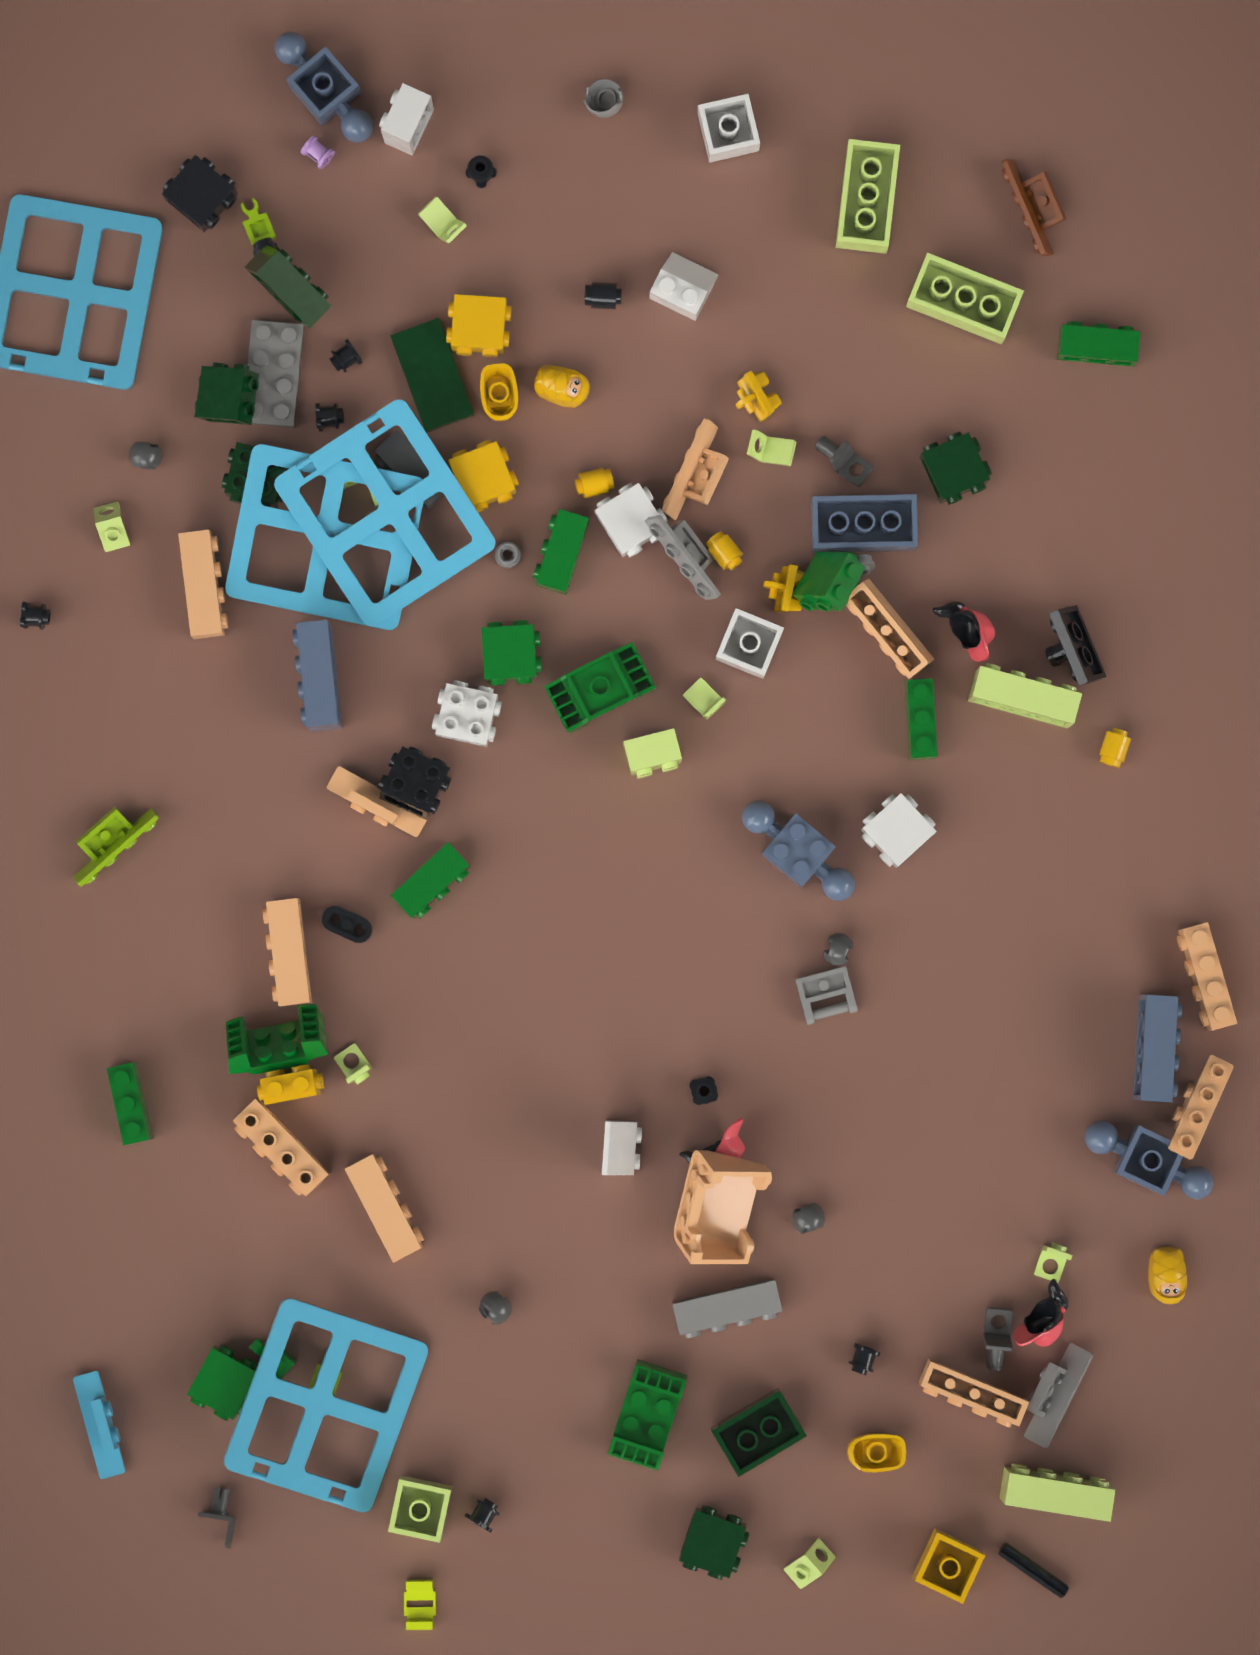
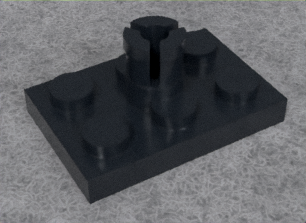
(1074, 646)

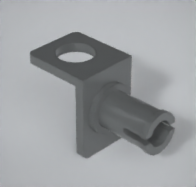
(843, 458)
(997, 1339)
(219, 1511)

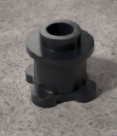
(483, 177)
(345, 357)
(328, 416)
(34, 616)
(710, 1097)
(863, 1359)
(484, 1514)

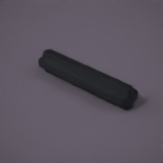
(1033, 1570)

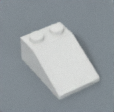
(620, 1147)

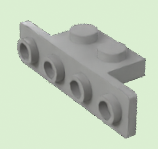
(687, 552)
(1055, 1393)

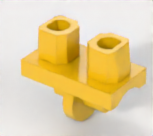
(753, 396)
(782, 588)

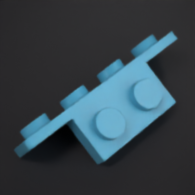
(99, 1424)

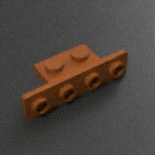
(1037, 202)

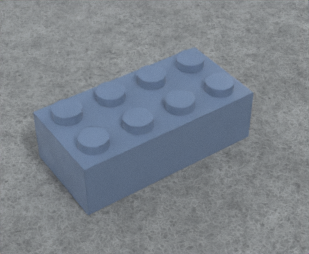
(864, 523)
(318, 674)
(1156, 1048)

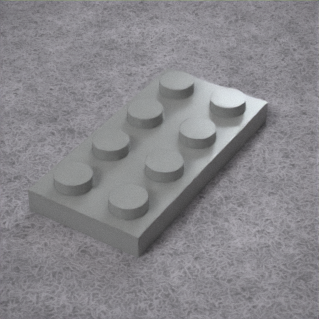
(276, 357)

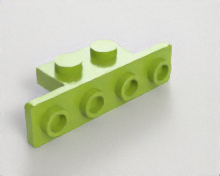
(108, 839)

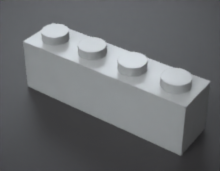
(727, 1307)

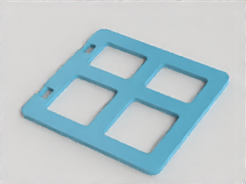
(79, 290)
(392, 510)
(312, 598)
(320, 1402)

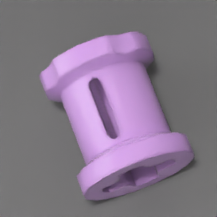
(317, 152)

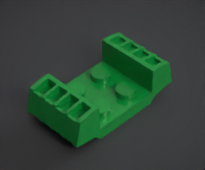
(600, 687)
(276, 1045)
(647, 1415)

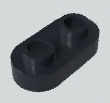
(347, 924)

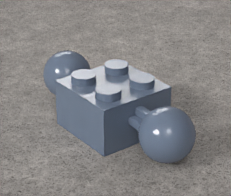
(324, 86)
(798, 850)
(1148, 1160)

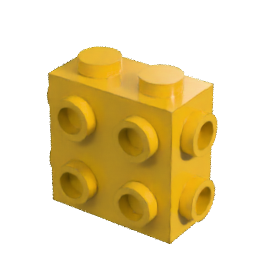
(478, 325)
(484, 474)
(284, 1087)

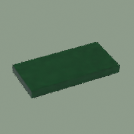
(432, 375)

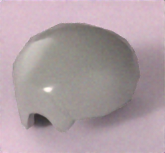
(604, 98)

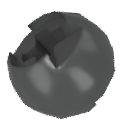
(145, 455)
(838, 949)
(808, 1218)
(495, 1307)

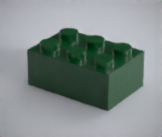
(288, 285)
(758, 1432)

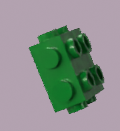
(829, 581)
(510, 653)
(223, 1382)

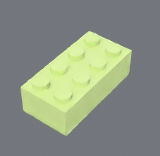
(867, 196)
(964, 298)
(1024, 696)
(1057, 1493)

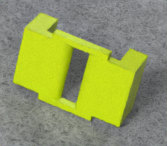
(419, 1617)

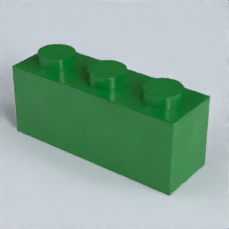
(1098, 344)
(561, 551)
(921, 719)
(431, 881)
(129, 1103)

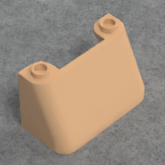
(718, 1208)

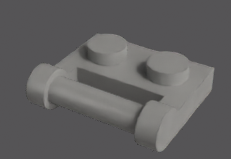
(825, 986)

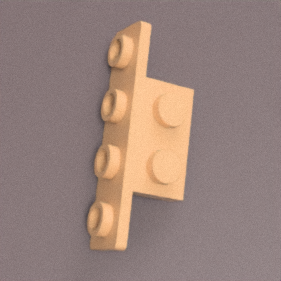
(698, 473)
(366, 797)
(1199, 1106)

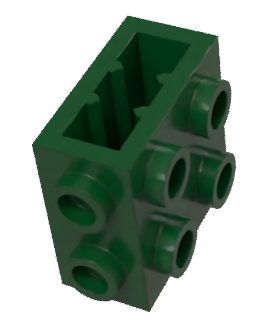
(227, 394)
(955, 467)
(235, 481)
(713, 1542)

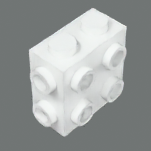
(626, 516)
(467, 714)
(897, 829)

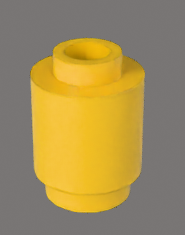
(594, 482)
(724, 551)
(1114, 747)

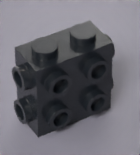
(200, 192)
(414, 782)

